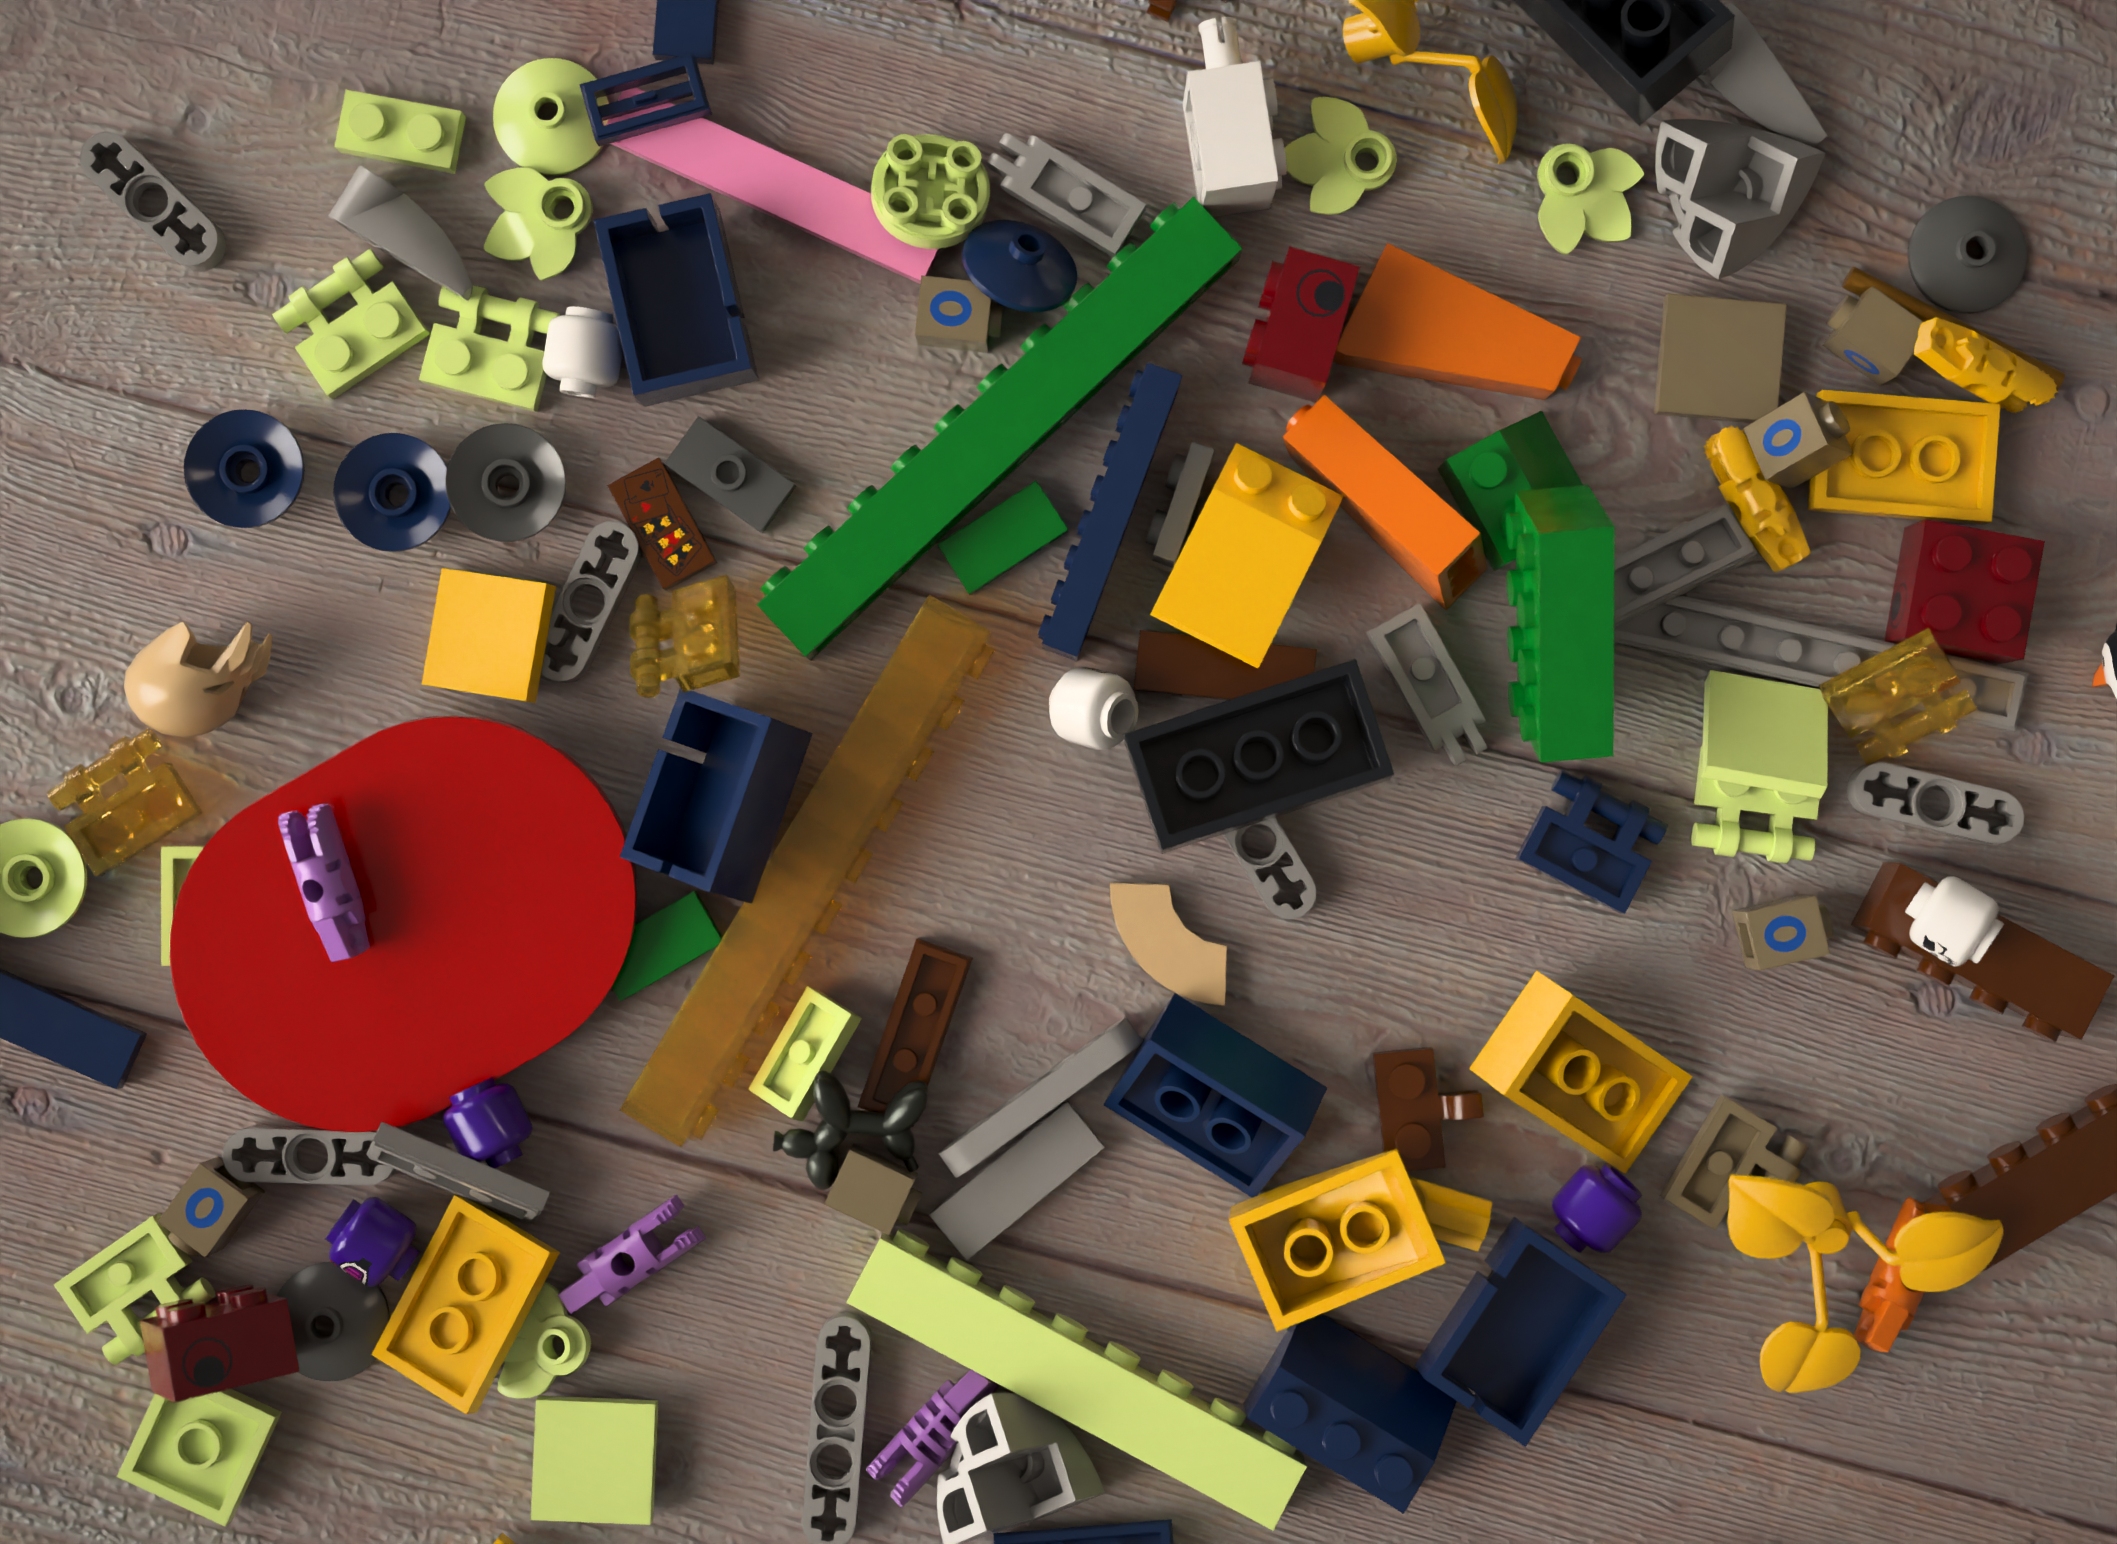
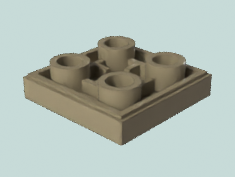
(1719, 358)

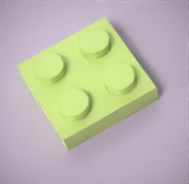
(200, 1451)

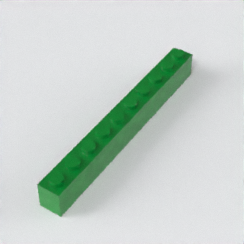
(1000, 428)

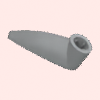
(1761, 87)
(401, 229)

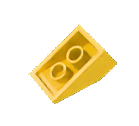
(1247, 555)
(1580, 1072)
(1334, 1237)

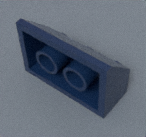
(1216, 1096)
(1352, 1409)

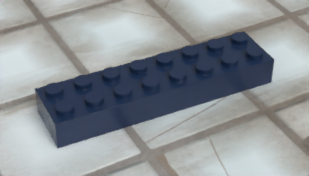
(1114, 503)

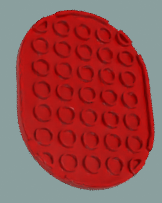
(485, 923)

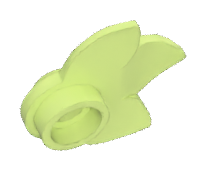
(1329, 156)
(1590, 204)
(529, 221)
(532, 1358)

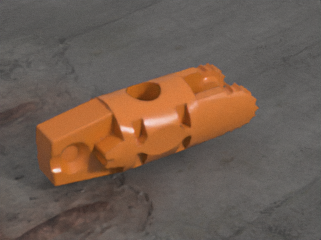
(1886, 1300)

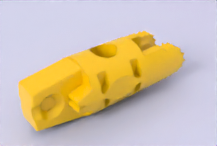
(1982, 366)
(1757, 503)

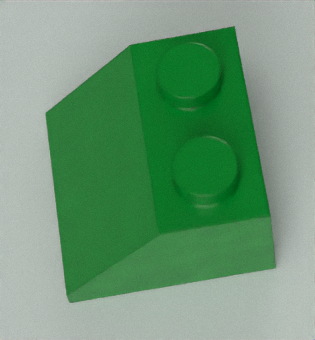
(1492, 470)

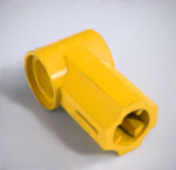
(1454, 1214)

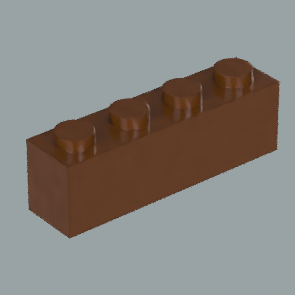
(2016, 972)
(2042, 1180)

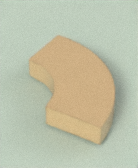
(1165, 945)

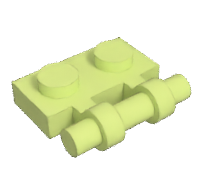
(361, 338)
(484, 365)
(1728, 837)
(122, 1275)

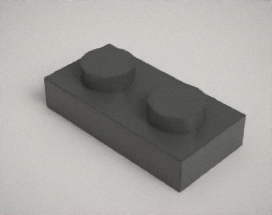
(1187, 479)

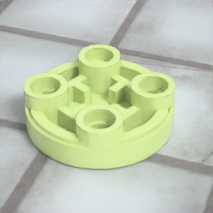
(930, 190)

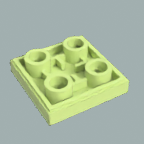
(1765, 734)
(594, 1460)

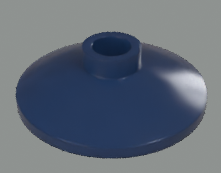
(1019, 265)
(216, 462)
(365, 485)

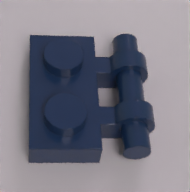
(1583, 858)

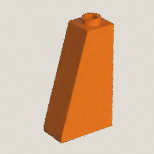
(1451, 332)
(1387, 501)

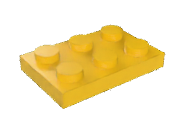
(1912, 459)
(465, 1304)

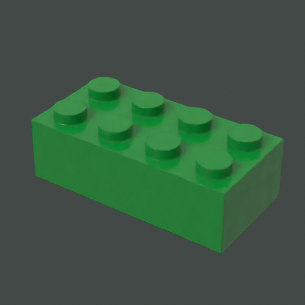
(1562, 622)

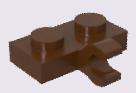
(1413, 1109)

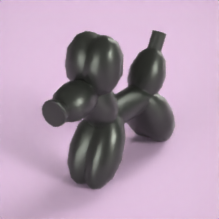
(840, 1120)

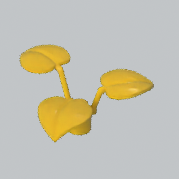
(1394, 31)
(1774, 1217)

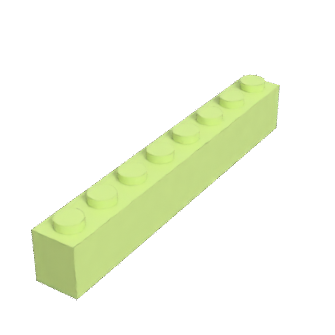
(1078, 1378)

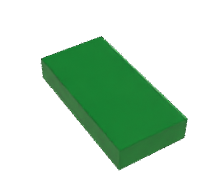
(1003, 538)
(666, 944)

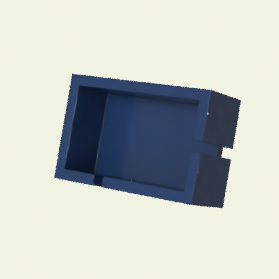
(676, 300)
(721, 816)
(1520, 1331)

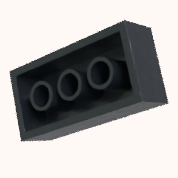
(1638, 47)
(1258, 756)

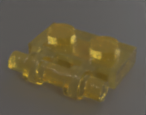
(702, 634)
(1892, 684)
(134, 816)

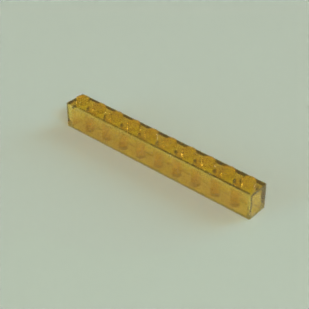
(807, 873)

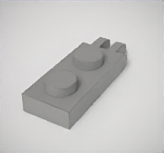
(1068, 193)
(1429, 682)

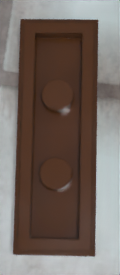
(1197, 669)
(916, 1023)

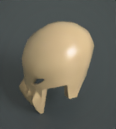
(192, 685)

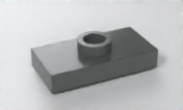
(730, 474)

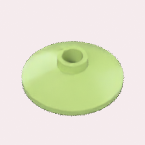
(546, 145)
(41, 910)

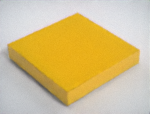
(488, 635)

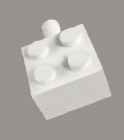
(1231, 127)

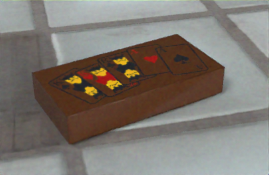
(662, 524)

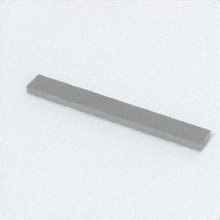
(1801, 653)

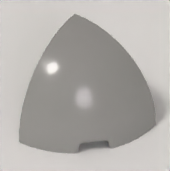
(1731, 188)
(1010, 1469)

